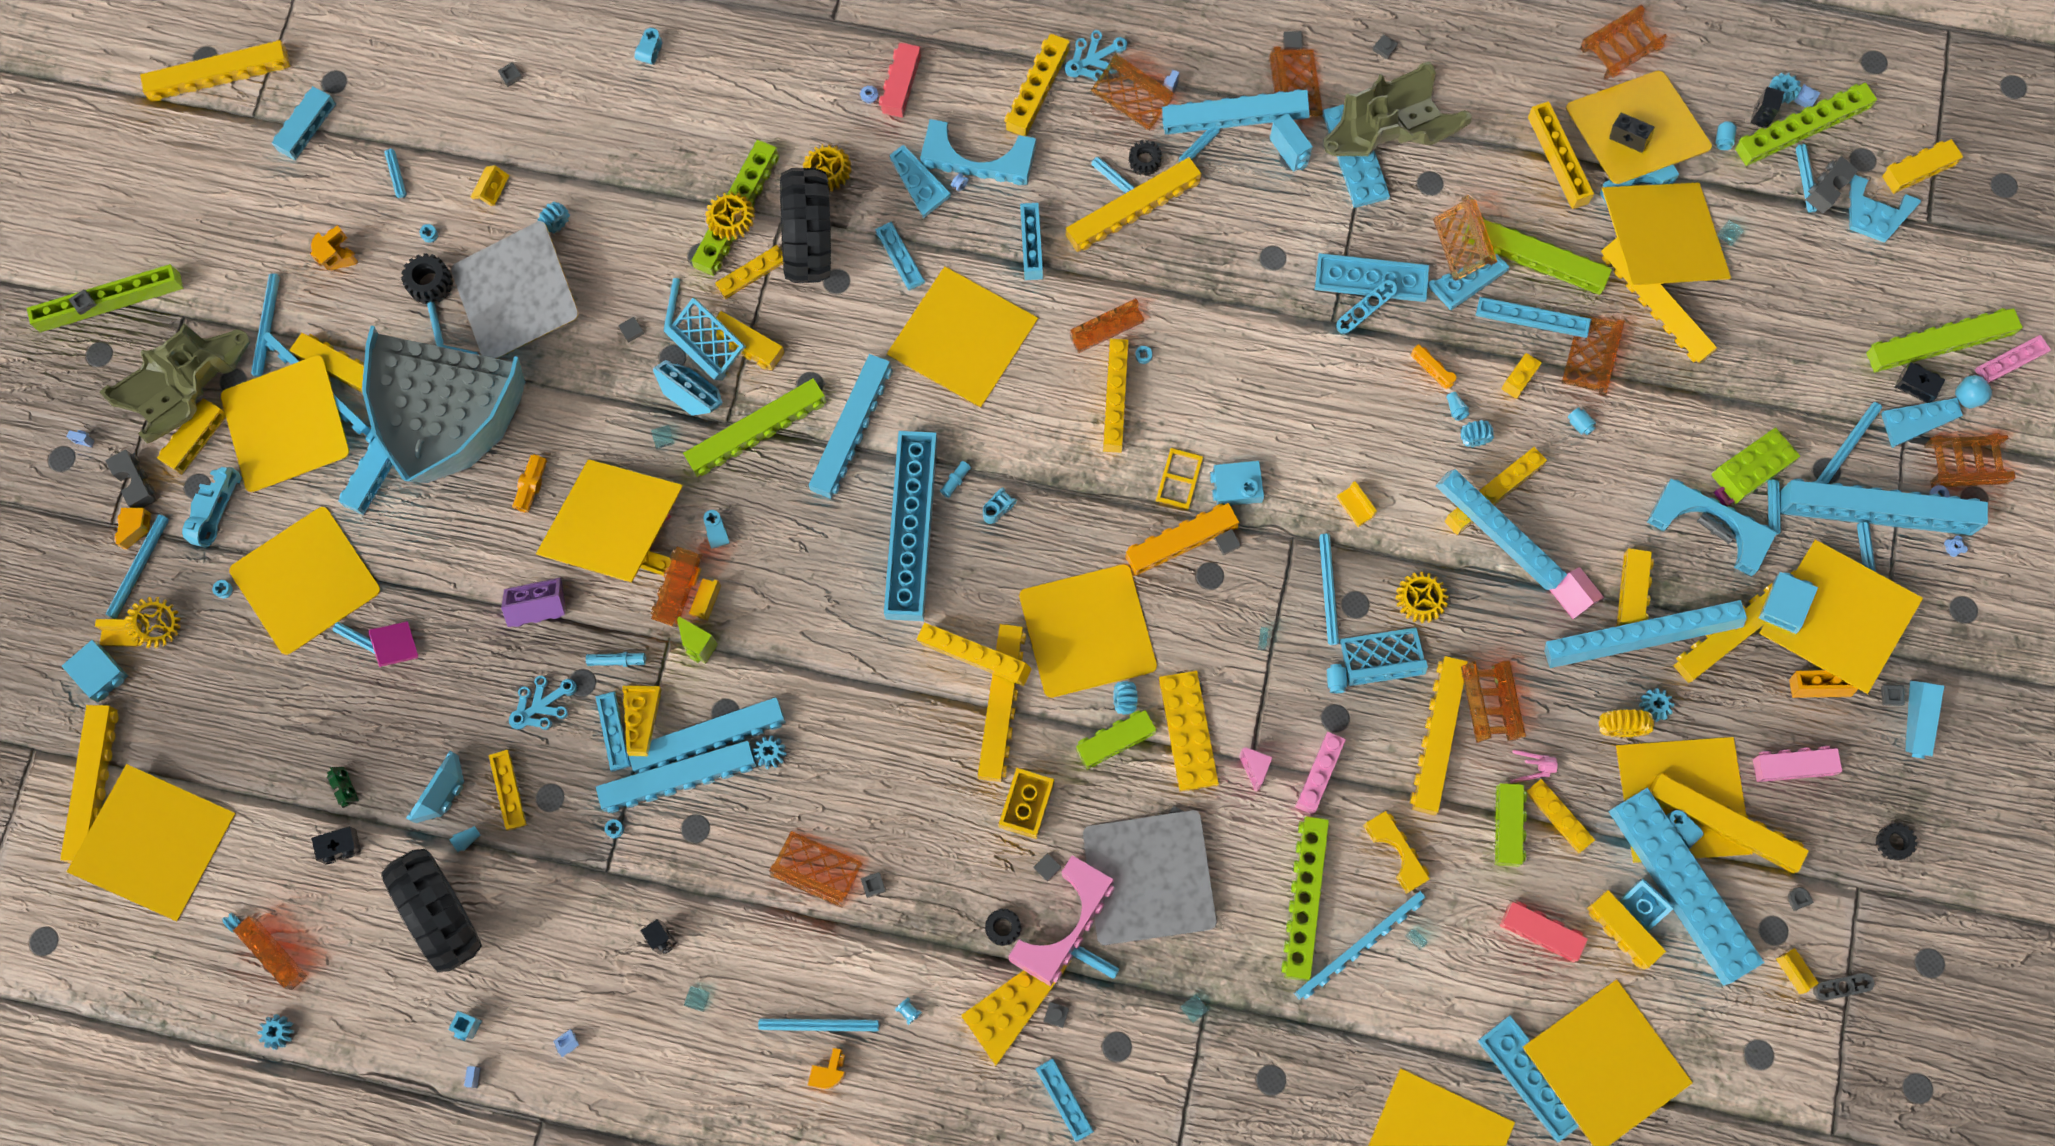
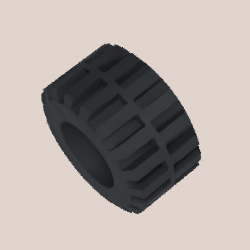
(419, 268)

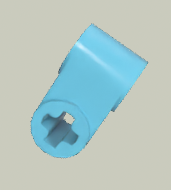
(649, 46)
(1000, 503)
(716, 531)
(1685, 827)

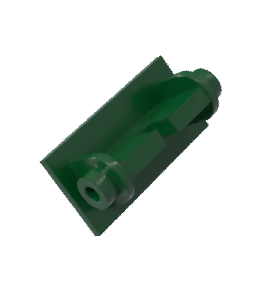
(339, 778)

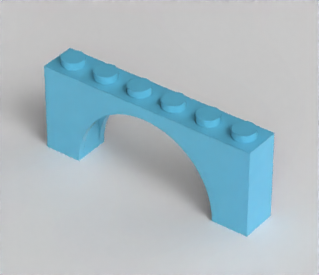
(1011, 167)
(1751, 537)

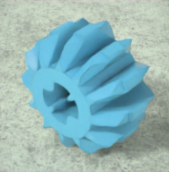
(1788, 85)
(554, 216)
(1477, 433)
(1125, 697)
(1661, 699)
(770, 745)
(269, 1030)

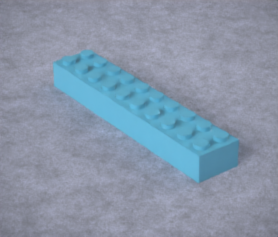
(1883, 507)
(910, 526)
(1686, 887)

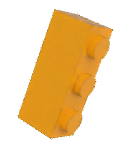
(1819, 684)

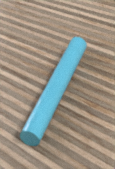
(672, 302)
(435, 324)

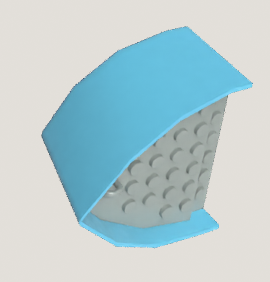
(436, 404)

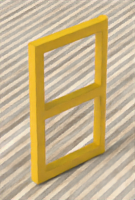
(1166, 475)

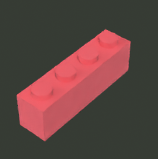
(900, 79)
(1544, 932)

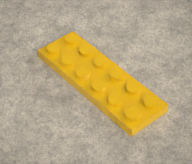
(1188, 731)

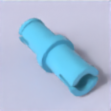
(955, 479)

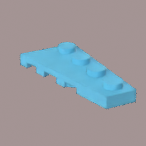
(920, 183)
(1456, 292)
(1911, 421)

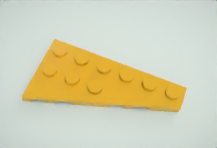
(1005, 1012)

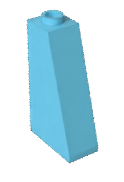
(1923, 717)

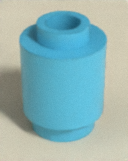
(1725, 135)
(1582, 421)
(1336, 678)

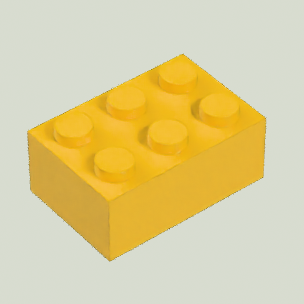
(1026, 803)

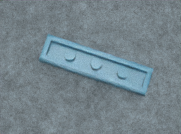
(899, 256)
(613, 731)
(1064, 1100)

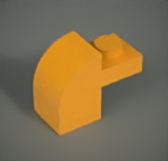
(324, 246)
(828, 1077)

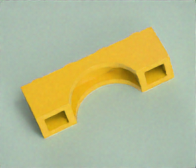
(1411, 873)

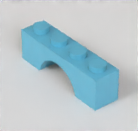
(1662, 176)

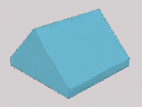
(1646, 904)

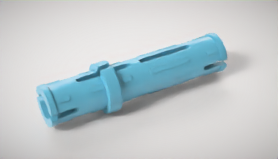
(616, 659)

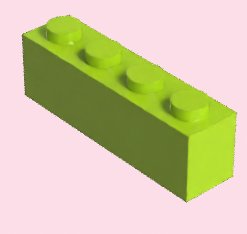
(1116, 739)
(1509, 825)

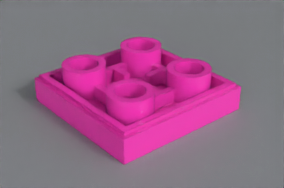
(393, 644)

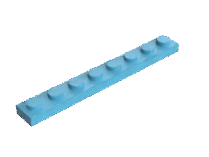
(346, 414)
(1354, 951)

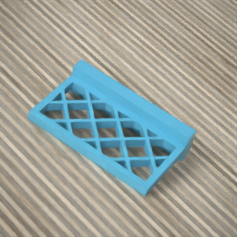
(698, 353)
(1383, 672)

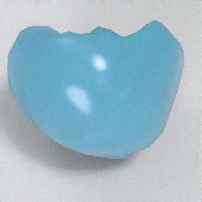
(1973, 392)

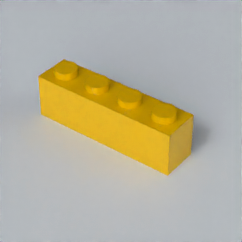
(1922, 166)
(758, 347)
(191, 437)
(1634, 586)
(1626, 930)

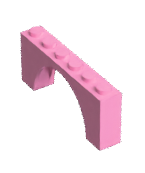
(1047, 960)

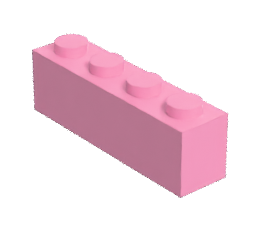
(1797, 765)
(1320, 773)

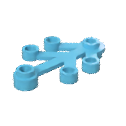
(1092, 57)
(539, 704)

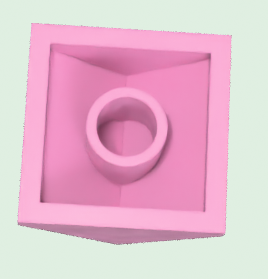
(1576, 593)
(1255, 765)

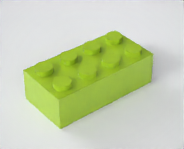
(1755, 465)

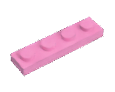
(2013, 359)

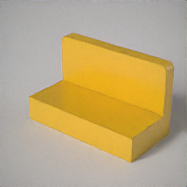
(490, 185)
(1357, 504)
(705, 599)
(114, 632)
(1797, 971)

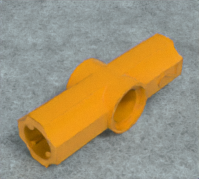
(529, 483)

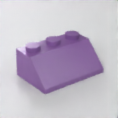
(533, 602)

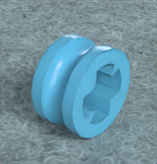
(423, 231)
(1138, 356)
(1248, 482)
(225, 593)
(618, 833)
(231, 922)

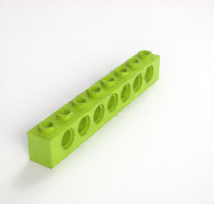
(1862, 99)
(760, 152)
(1318, 828)

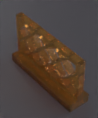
(1140, 78)
(1280, 79)
(1477, 229)
(1607, 362)
(808, 884)

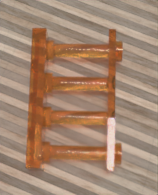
(1621, 26)
(1962, 477)
(1507, 697)

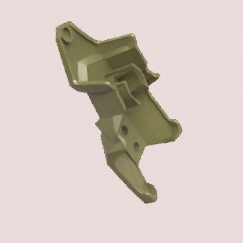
(1393, 112)
(174, 378)

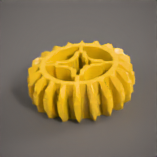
(832, 159)
(716, 217)
(1415, 593)
(144, 618)
(1626, 723)

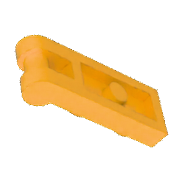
(1433, 367)

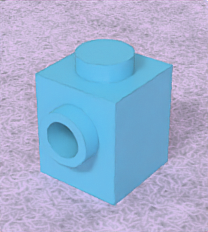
(464, 1026)

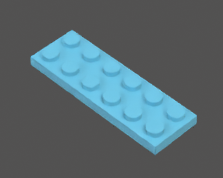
(1360, 173)
(1363, 275)
(1505, 1048)

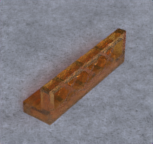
(1106, 326)

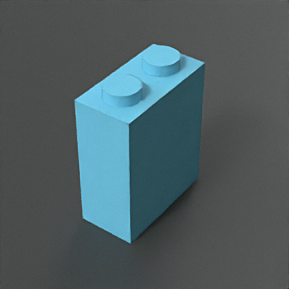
(1291, 142)
(1228, 480)
(1788, 602)
(95, 671)

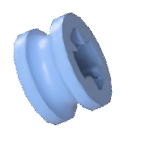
(959, 182)

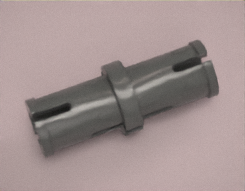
(1716, 528)

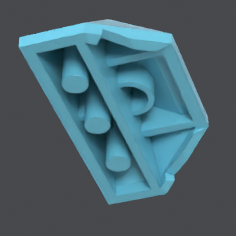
(687, 388)
(440, 791)

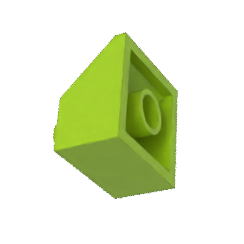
(696, 641)

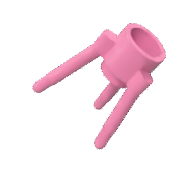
(1545, 764)

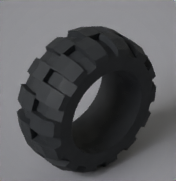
(805, 225)
(431, 910)

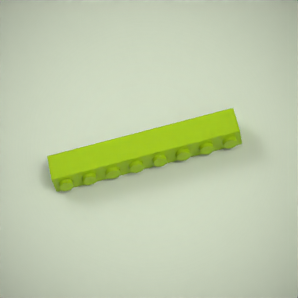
(1546, 258)
(107, 297)
(1943, 340)
(755, 427)

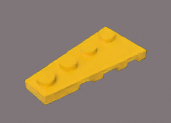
(640, 716)

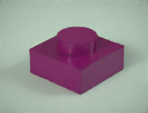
(1723, 497)

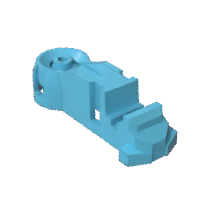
(206, 510)

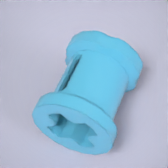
(908, 1011)

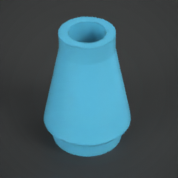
(1458, 408)
(464, 839)

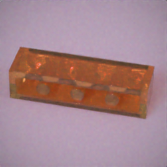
(676, 586)
(270, 953)

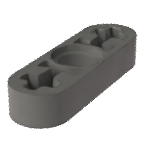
(1855, 978)

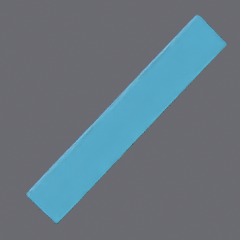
(1533, 317)

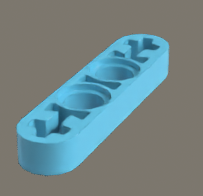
(1364, 304)

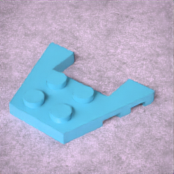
(1873, 217)

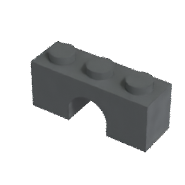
(1823, 193)
(139, 492)

